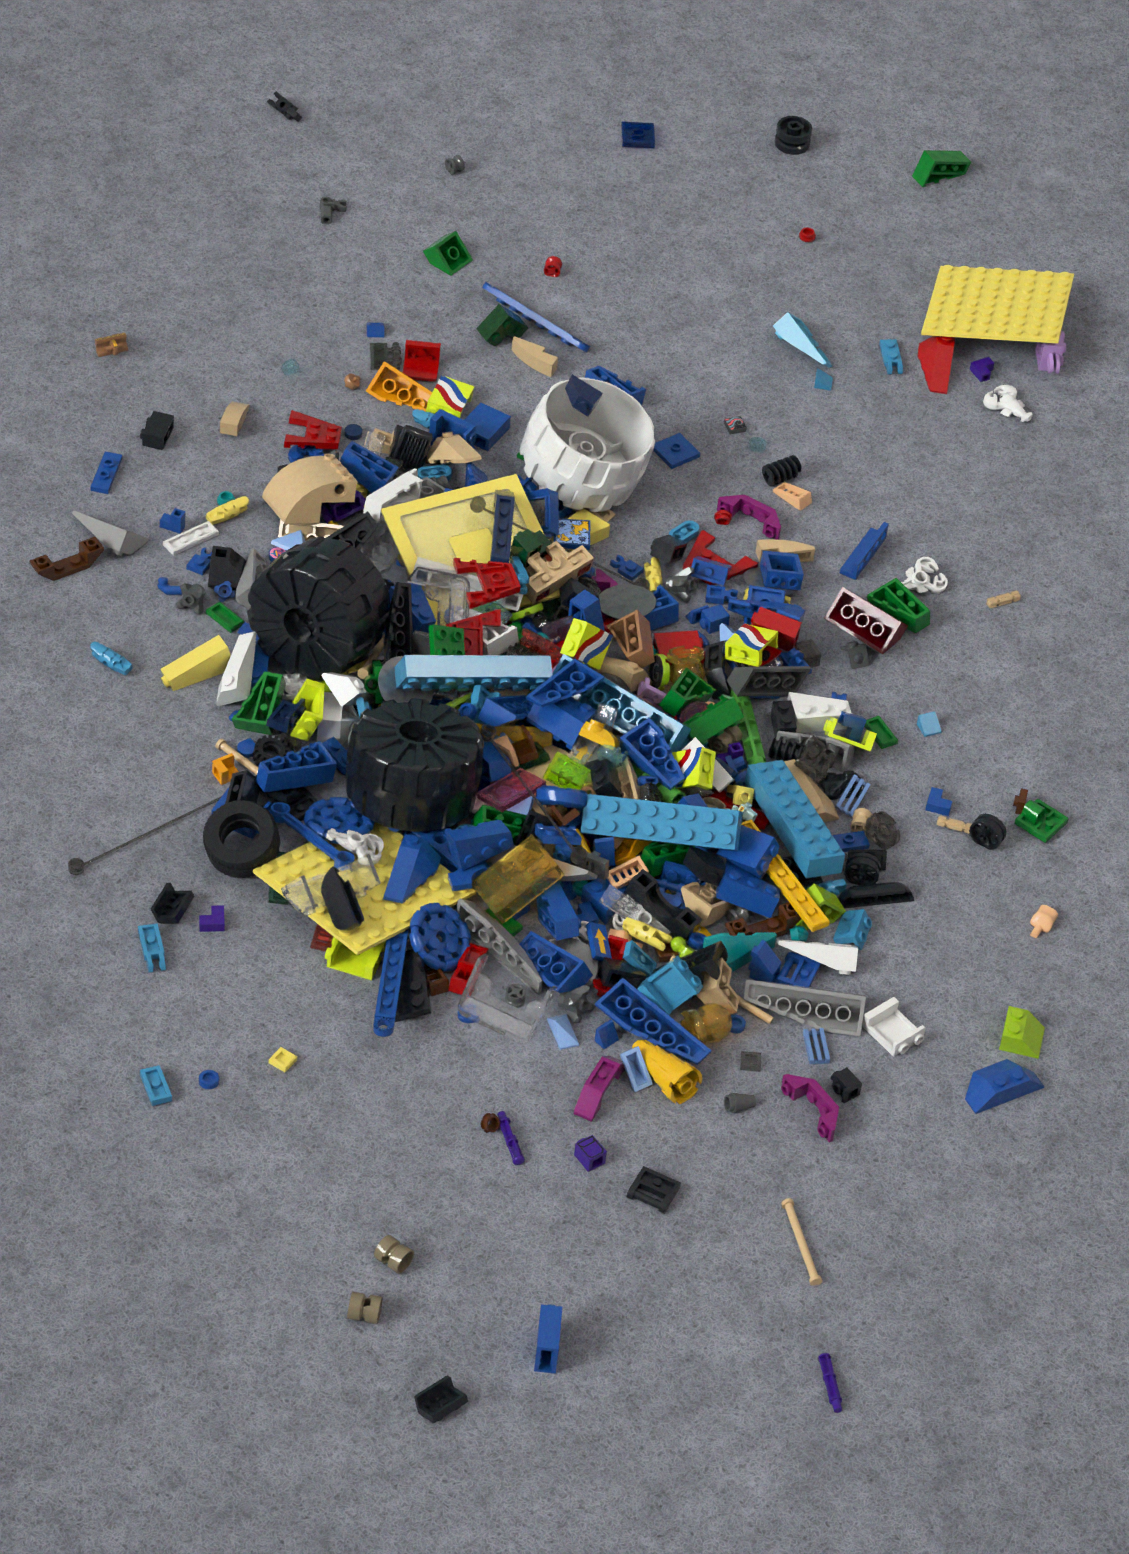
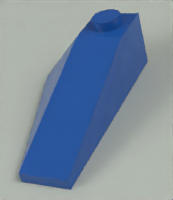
(567, 682)
(652, 753)
(555, 964)

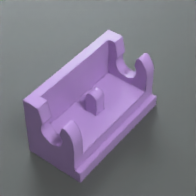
(650, 694)

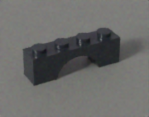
(645, 891)

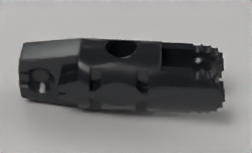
(285, 107)

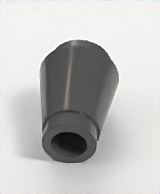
(737, 1102)

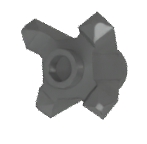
(682, 584)
(192, 597)
(575, 1002)

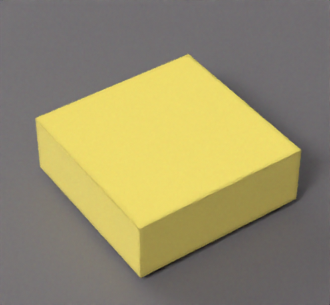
(282, 1059)

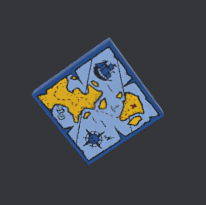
(573, 533)

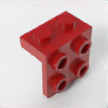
(421, 360)

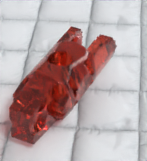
(540, 645)

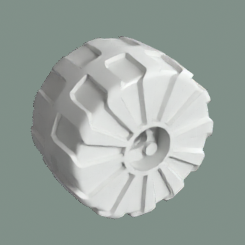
(591, 457)

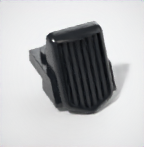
(410, 446)

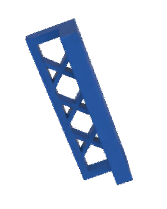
(864, 551)

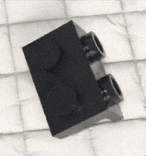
(835, 784)
(171, 905)
(439, 1400)

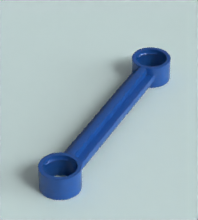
(281, 814)

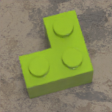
(827, 903)

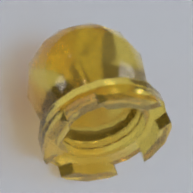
(685, 658)
(709, 1023)

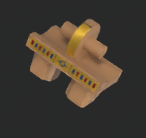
(111, 344)

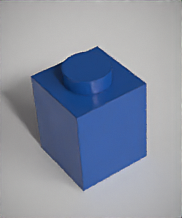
(713, 617)

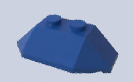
(1000, 1084)

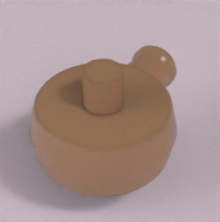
(352, 381)

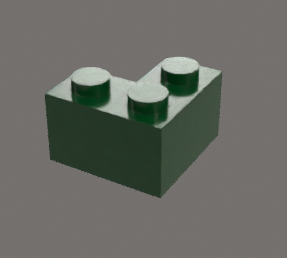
(500, 324)
(527, 544)

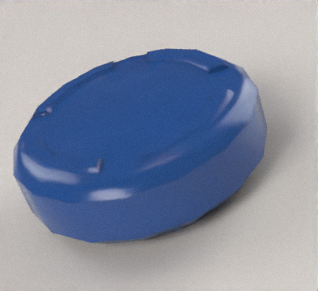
(561, 797)

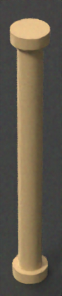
(364, 671)
(221, 744)
(788, 1204)

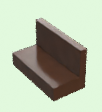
(525, 748)
(564, 818)

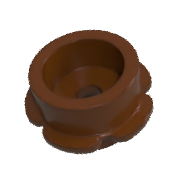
(493, 1124)

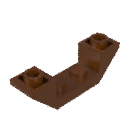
(88, 553)
(780, 924)

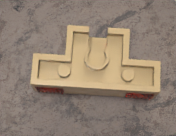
(555, 569)

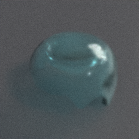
(612, 754)

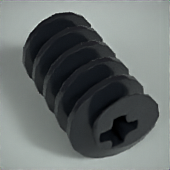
(781, 470)
(784, 750)

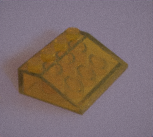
(517, 879)

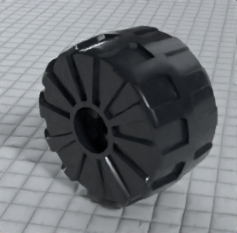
(319, 607)
(414, 765)

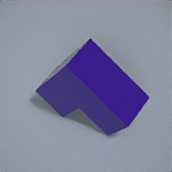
(982, 368)
(734, 750)
(213, 922)

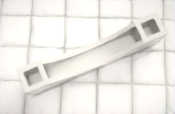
(511, 602)

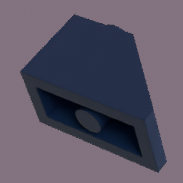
(582, 395)

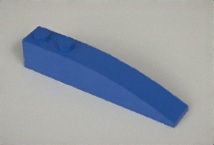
(646, 1020)

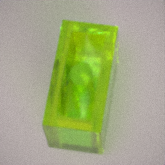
(566, 772)

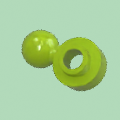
(678, 944)

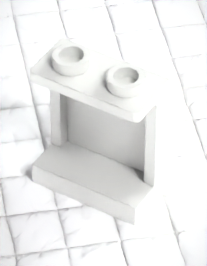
(892, 1028)

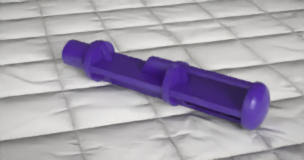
(511, 1141)
(830, 1381)

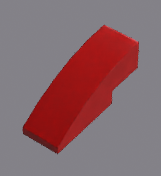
(464, 968)

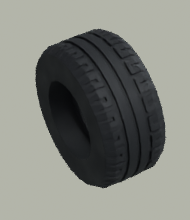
(234, 816)

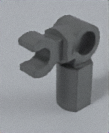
(328, 205)

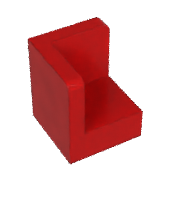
(617, 947)

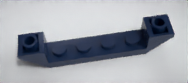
(502, 526)

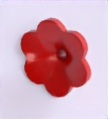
(599, 986)

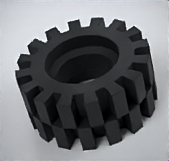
(269, 744)

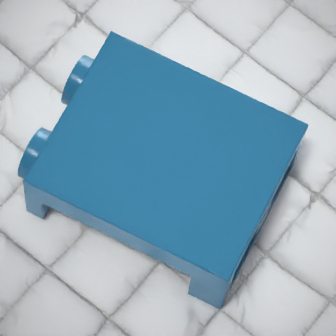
(671, 985)

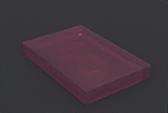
(509, 790)

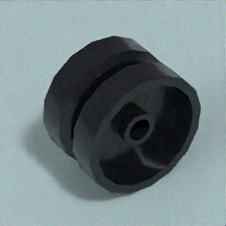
(793, 135)

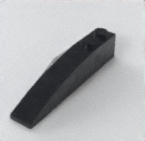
(399, 623)

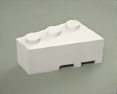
(398, 491)
(497, 639)
(813, 711)

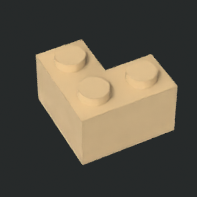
(719, 990)

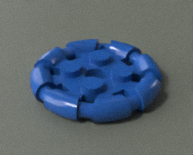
(341, 817)
(446, 929)

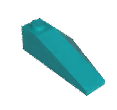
(740, 946)

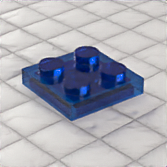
(638, 134)

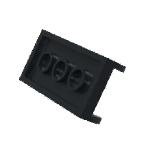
(705, 960)
(414, 989)

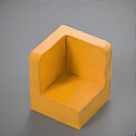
(224, 768)

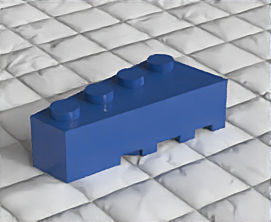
(297, 769)

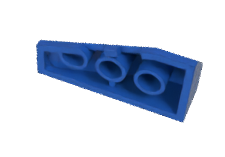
(748, 607)
(504, 710)
(412, 867)

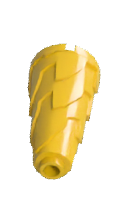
(670, 1073)

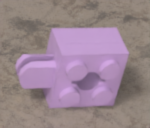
(1050, 355)

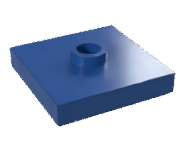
(676, 450)

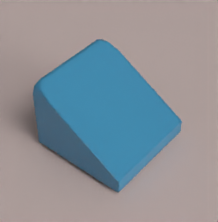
(823, 380)
(928, 724)

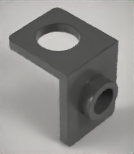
(854, 648)

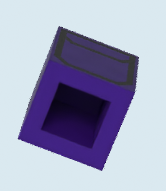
(590, 1153)

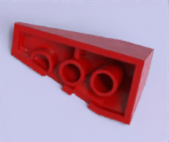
(936, 361)

